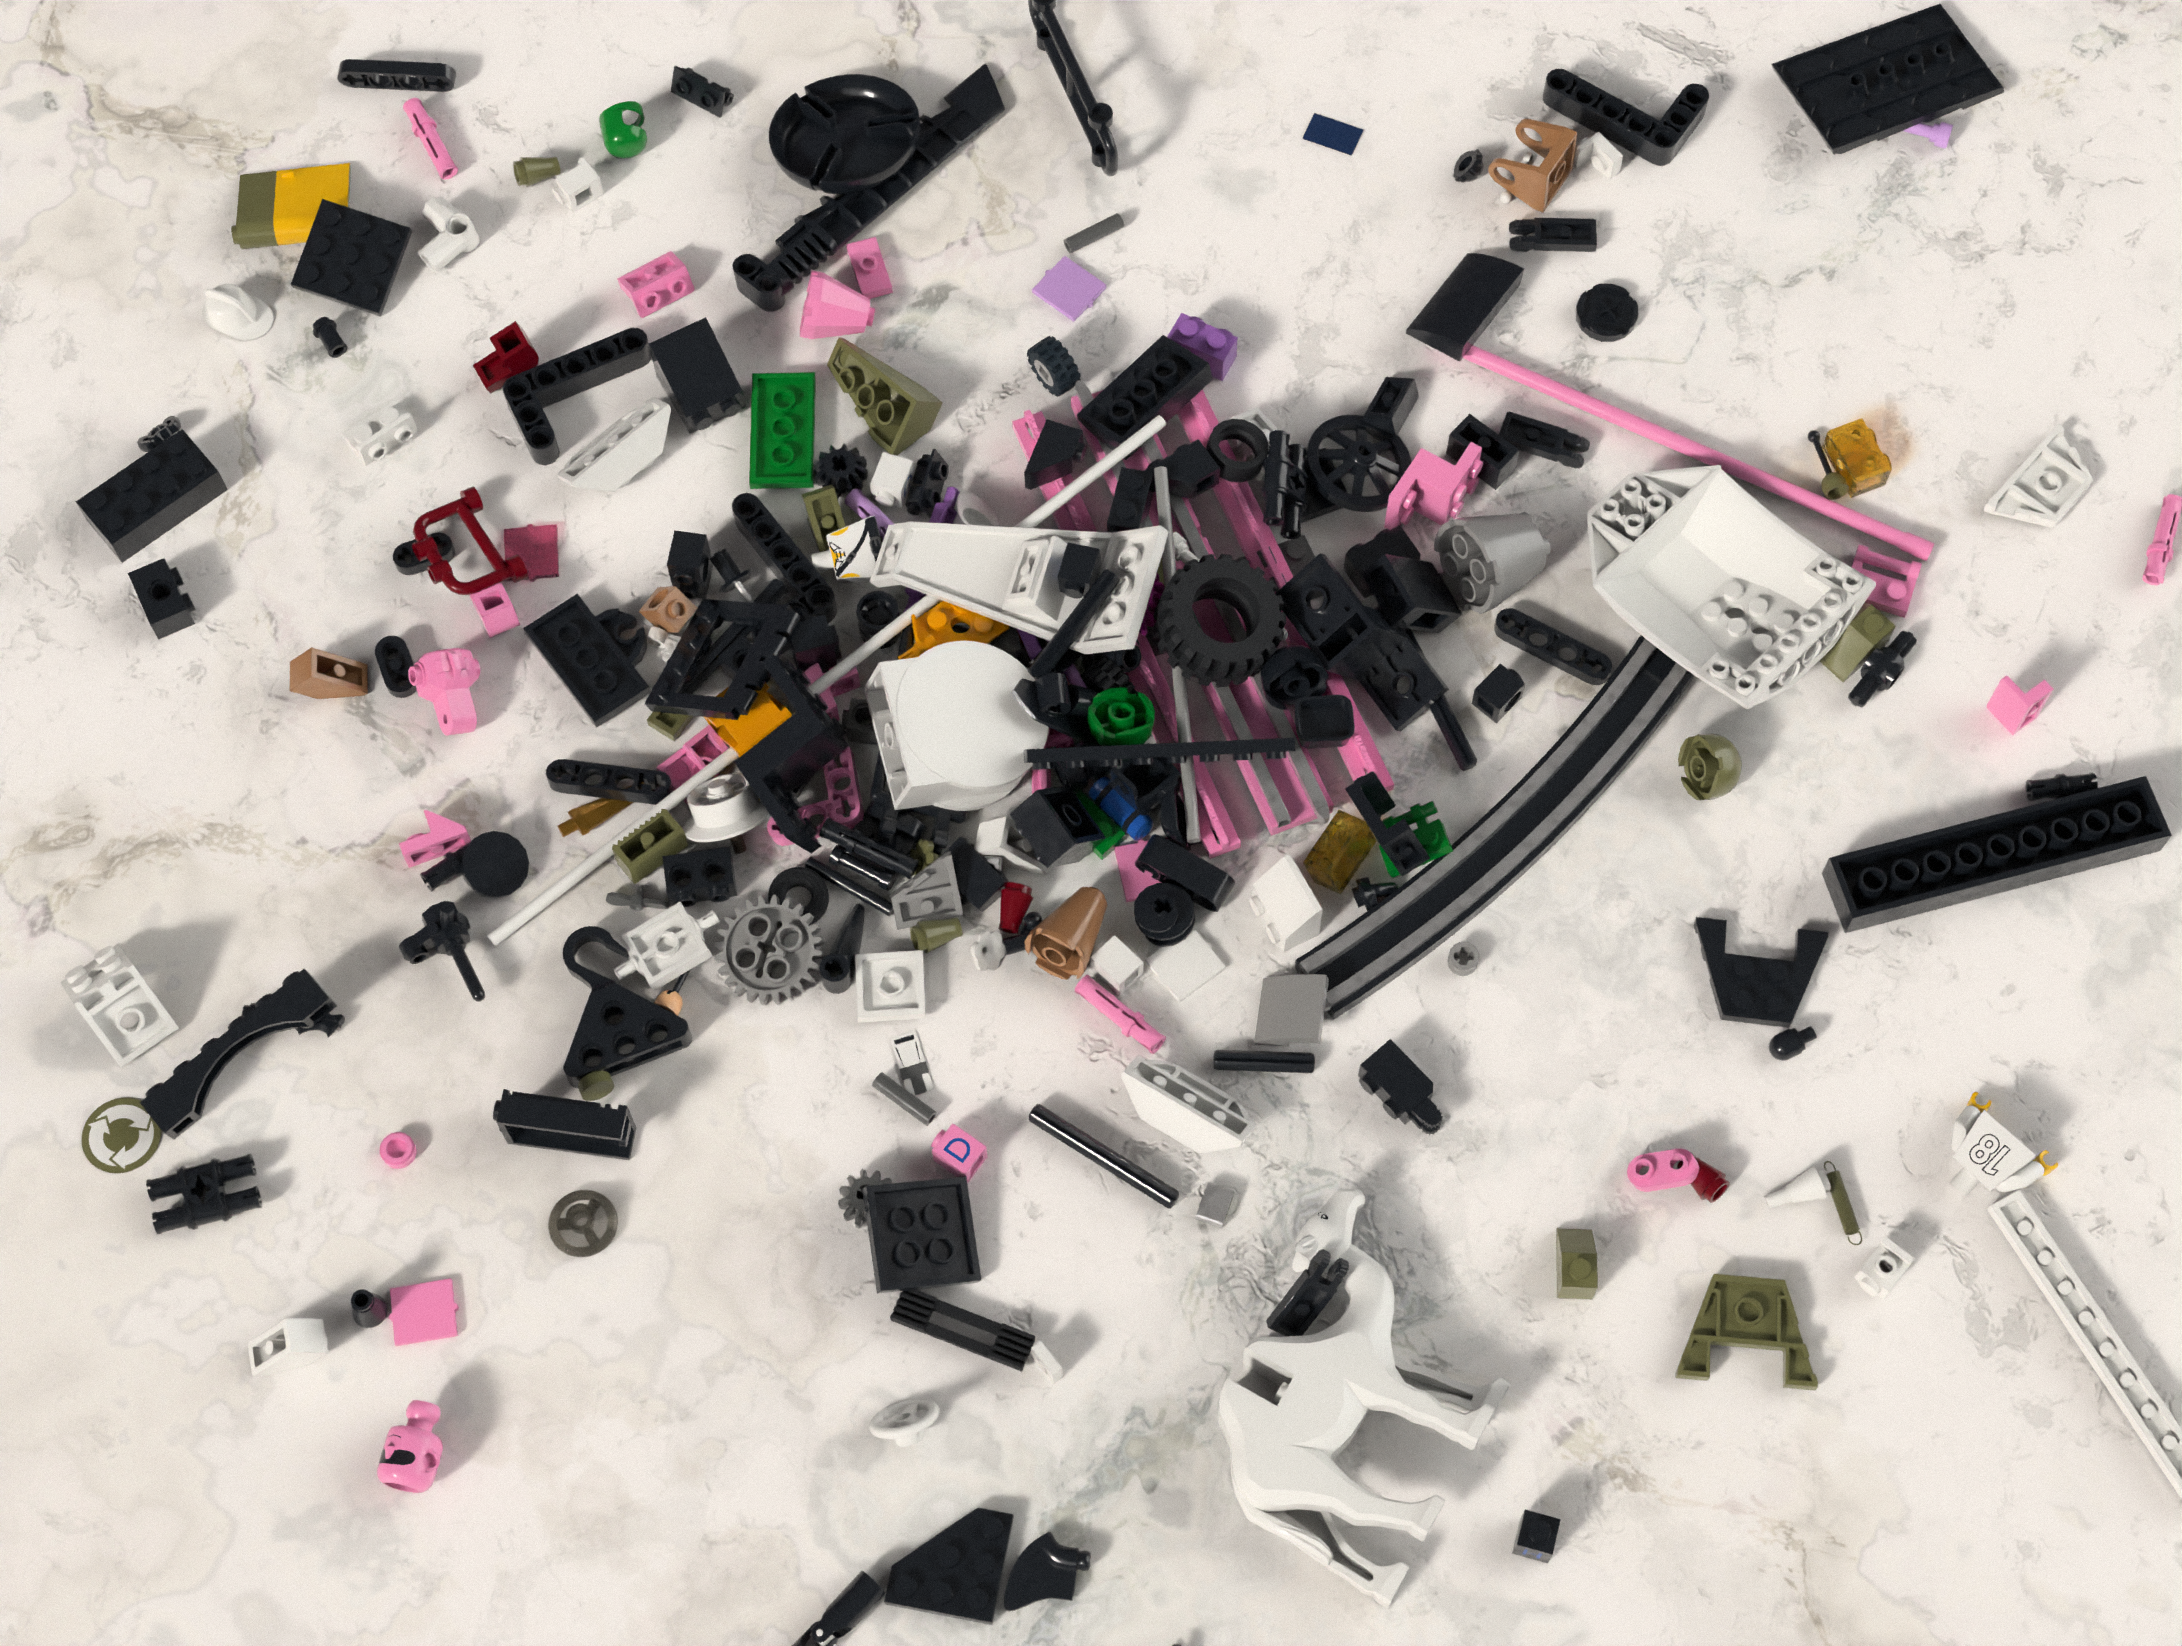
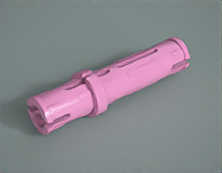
(425, 129)
(2161, 550)
(1130, 1022)

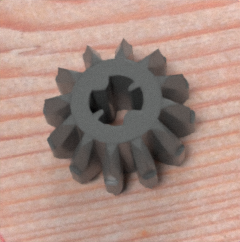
(853, 1196)

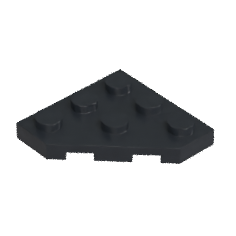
(955, 1570)

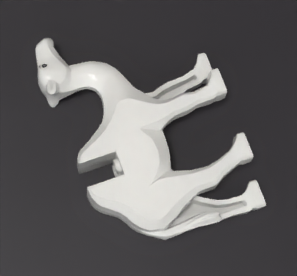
(1326, 1388)

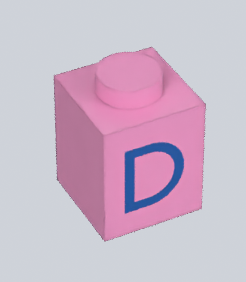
(958, 1152)

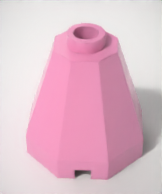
(833, 309)

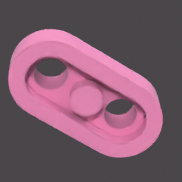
(1661, 1171)

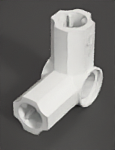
(455, 236)

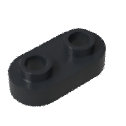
(395, 669)

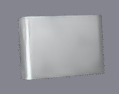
(1215, 1204)

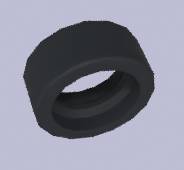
(1247, 433)

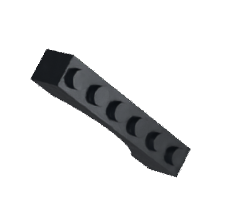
(182, 1097)

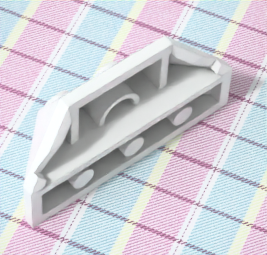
(620, 450)
(1186, 1106)

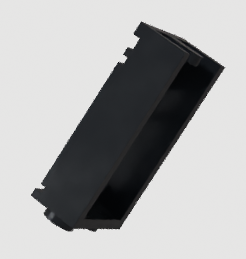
(565, 1125)

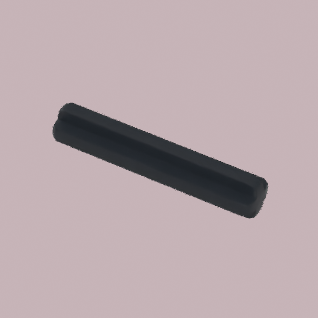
(1263, 1061)

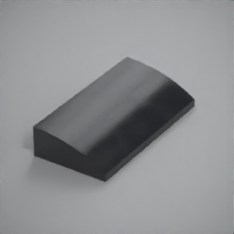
(1466, 304)
(1151, 386)

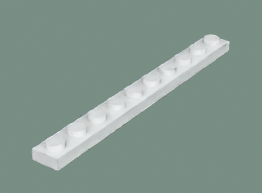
(2092, 1333)

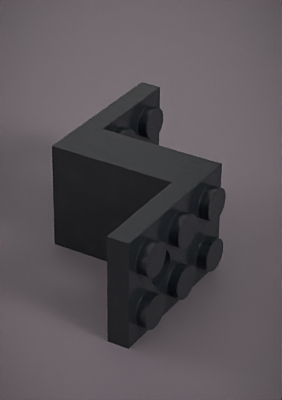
(1360, 643)
(792, 753)

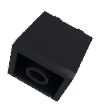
(697, 376)

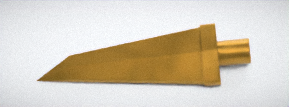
(591, 815)

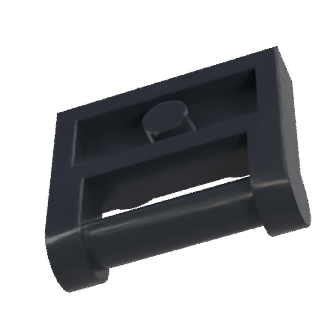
(885, 878)

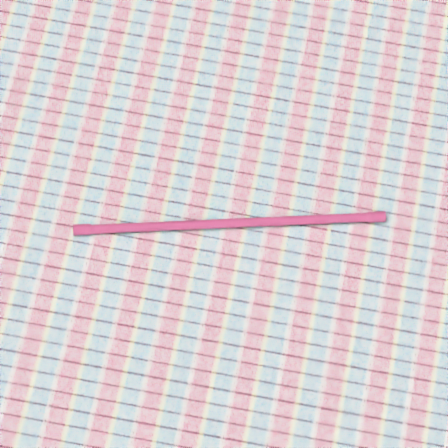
(1903, 540)

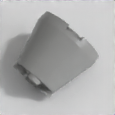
(1489, 558)

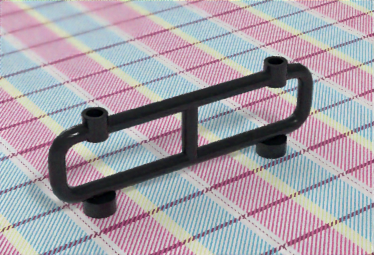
(1093, 116)

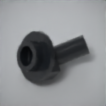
(1366, 894)

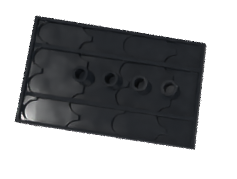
(1887, 79)

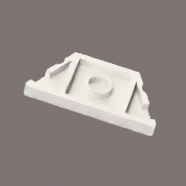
(2044, 483)

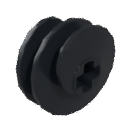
(1164, 914)

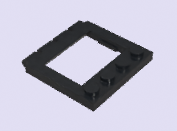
(695, 641)

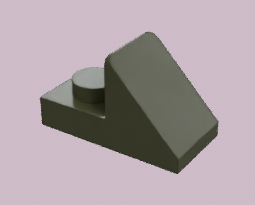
(823, 514)

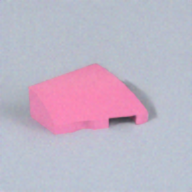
(693, 757)

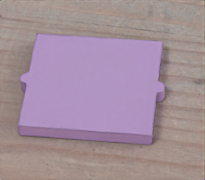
(1069, 288)

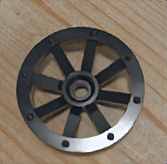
(1359, 459)

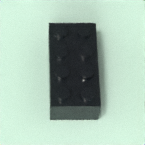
(152, 495)

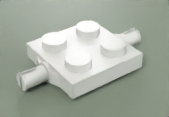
(666, 946)

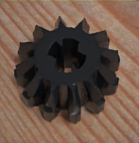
(841, 469)

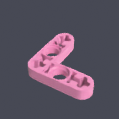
(834, 806)

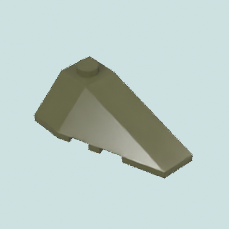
(888, 401)

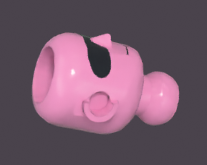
(412, 1451)

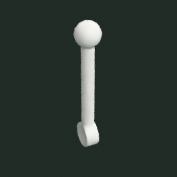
(1506, 196)

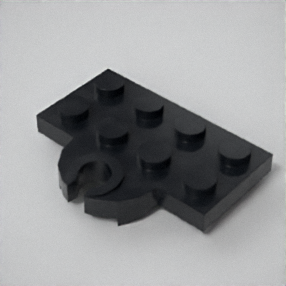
(592, 657)

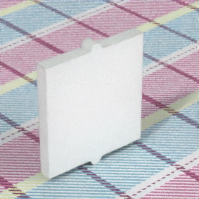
(1185, 965)

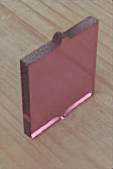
(537, 549)

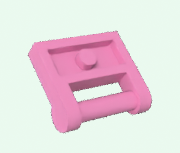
(1890, 593)

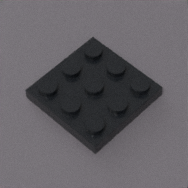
(351, 257)
(921, 1234)

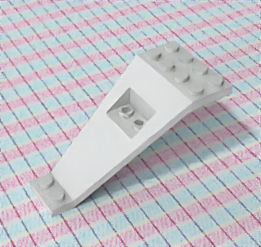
(1015, 572)

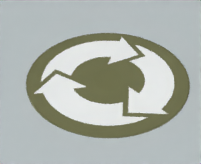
(120, 1136)

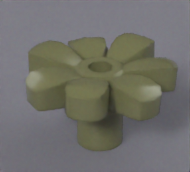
(924, 854)

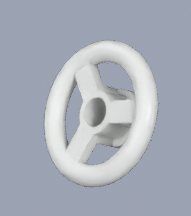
(905, 1426)

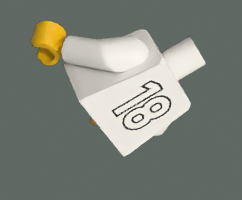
(1992, 1153)

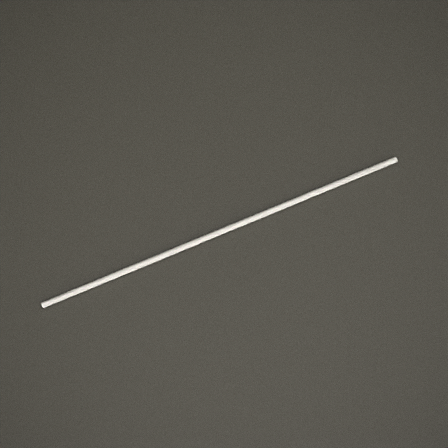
(818, 686)

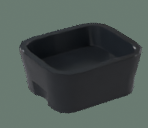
(1324, 721)

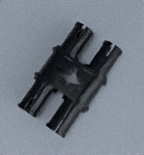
(1284, 484)
(191, 1183)

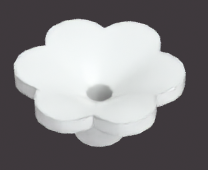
(988, 950)

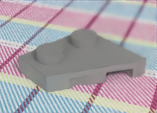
(928, 895)

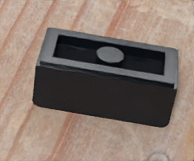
(1392, 404)

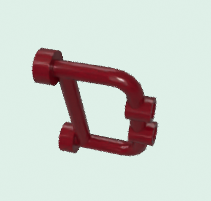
(440, 568)

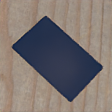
(1332, 134)

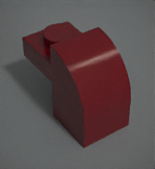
(512, 356)

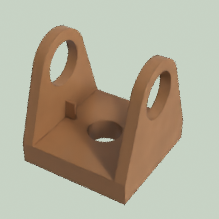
(1539, 184)

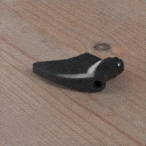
(1044, 1573)

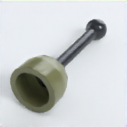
(1833, 484)

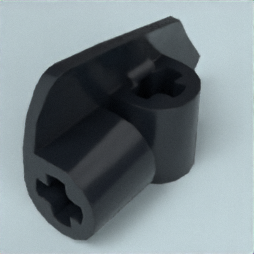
(1058, 705)

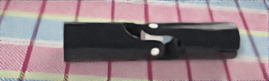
(844, 1612)

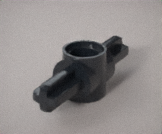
(1882, 669)

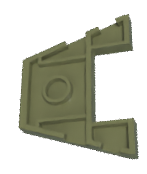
(1747, 1315)

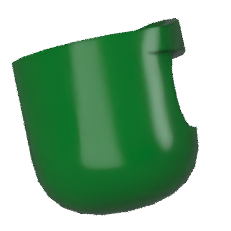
(621, 139)

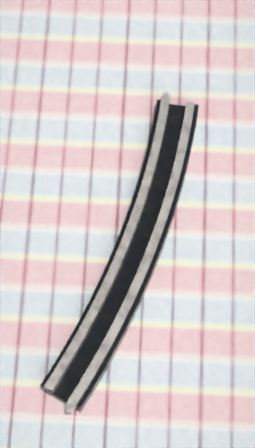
(1506, 838)

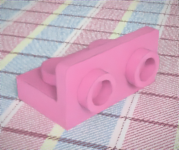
(657, 284)

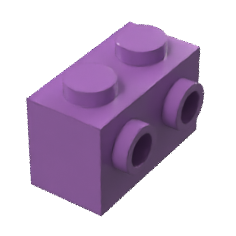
(1207, 342)

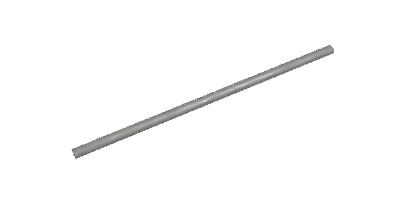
(1179, 681)

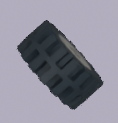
(1053, 366)

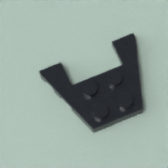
(1758, 987)

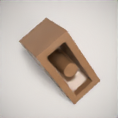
(327, 675)

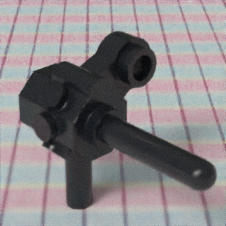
(448, 933)

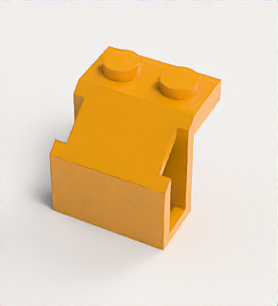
(750, 729)

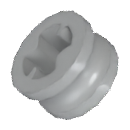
(1471, 951)

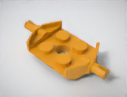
(937, 623)

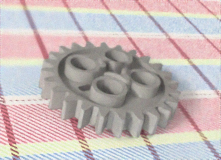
(740, 940)

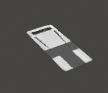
(911, 1063)

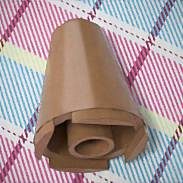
(1068, 934)

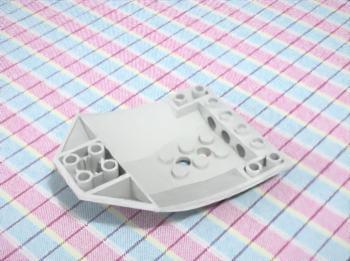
(1691, 546)

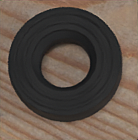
(802, 877)

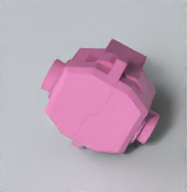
(445, 680)

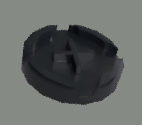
(1606, 312)
(495, 864)

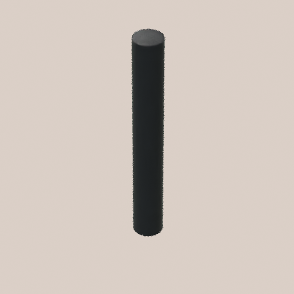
(850, 886)

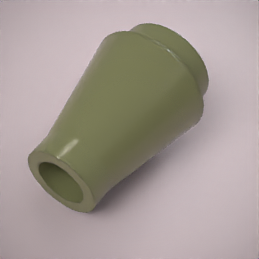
(535, 169)
(934, 933)

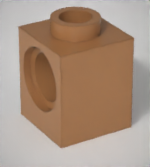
(668, 609)

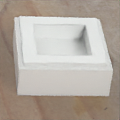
(1047, 1361)

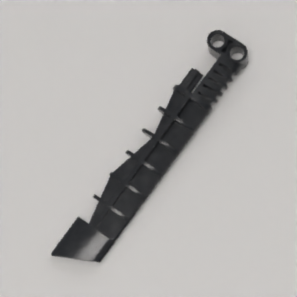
(840, 219)

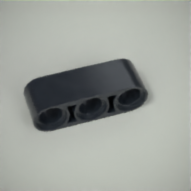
(1175, 865)

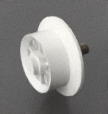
(724, 810)

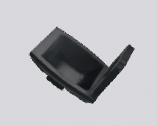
(1173, 820)

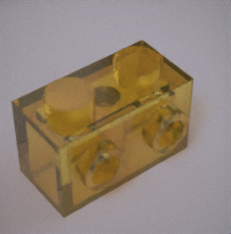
(1857, 457)
(1339, 851)

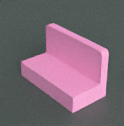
(2014, 707)

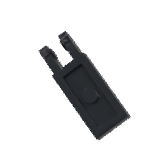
(1553, 234)
(1544, 439)
(1308, 1296)

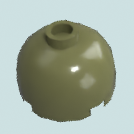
(1710, 766)

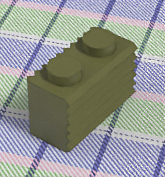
(643, 849)

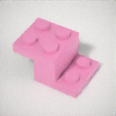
(1434, 487)

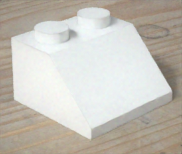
(1286, 905)

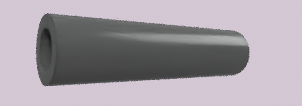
(1093, 233)
(904, 1099)

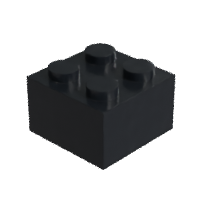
(1057, 826)

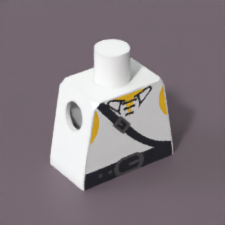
(851, 551)

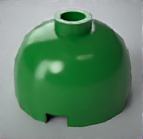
(1120, 717)

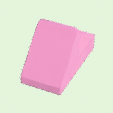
(444, 837)

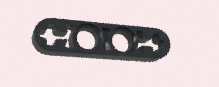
(365, 74)
(1555, 641)
(611, 776)

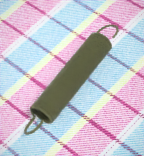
(1842, 1203)

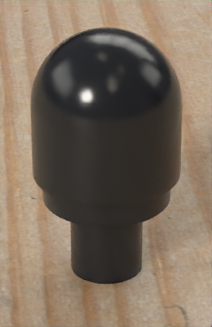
(1790, 1043)

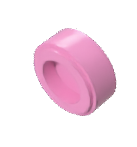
(398, 1150)

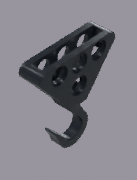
(606, 999)

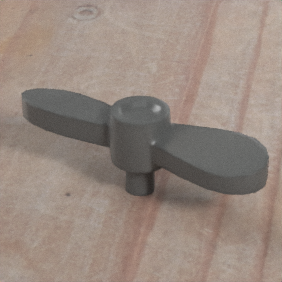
(636, 901)

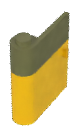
(283, 204)

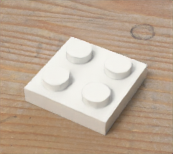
(890, 986)

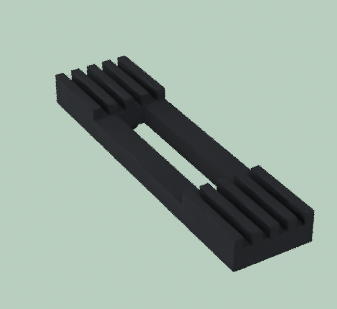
(1010, 1346)

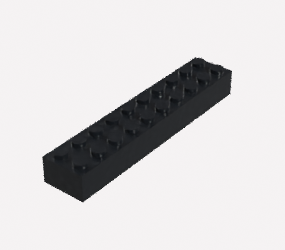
(1995, 854)

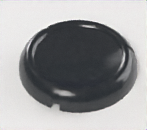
(845, 133)

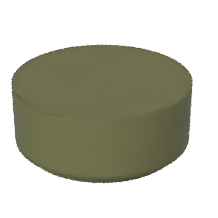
(595, 1085)

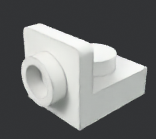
(1601, 153)

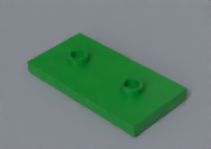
(782, 430)

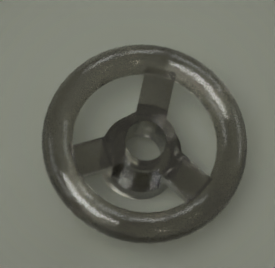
(579, 1211)

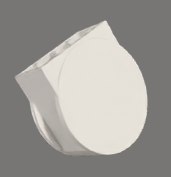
(952, 726)

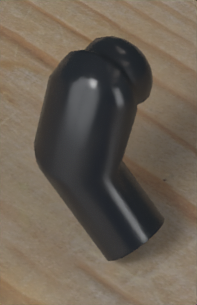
(1016, 943)

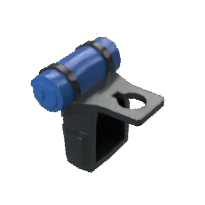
(1135, 793)

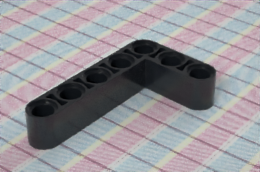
(1620, 120)
(567, 384)
(788, 571)

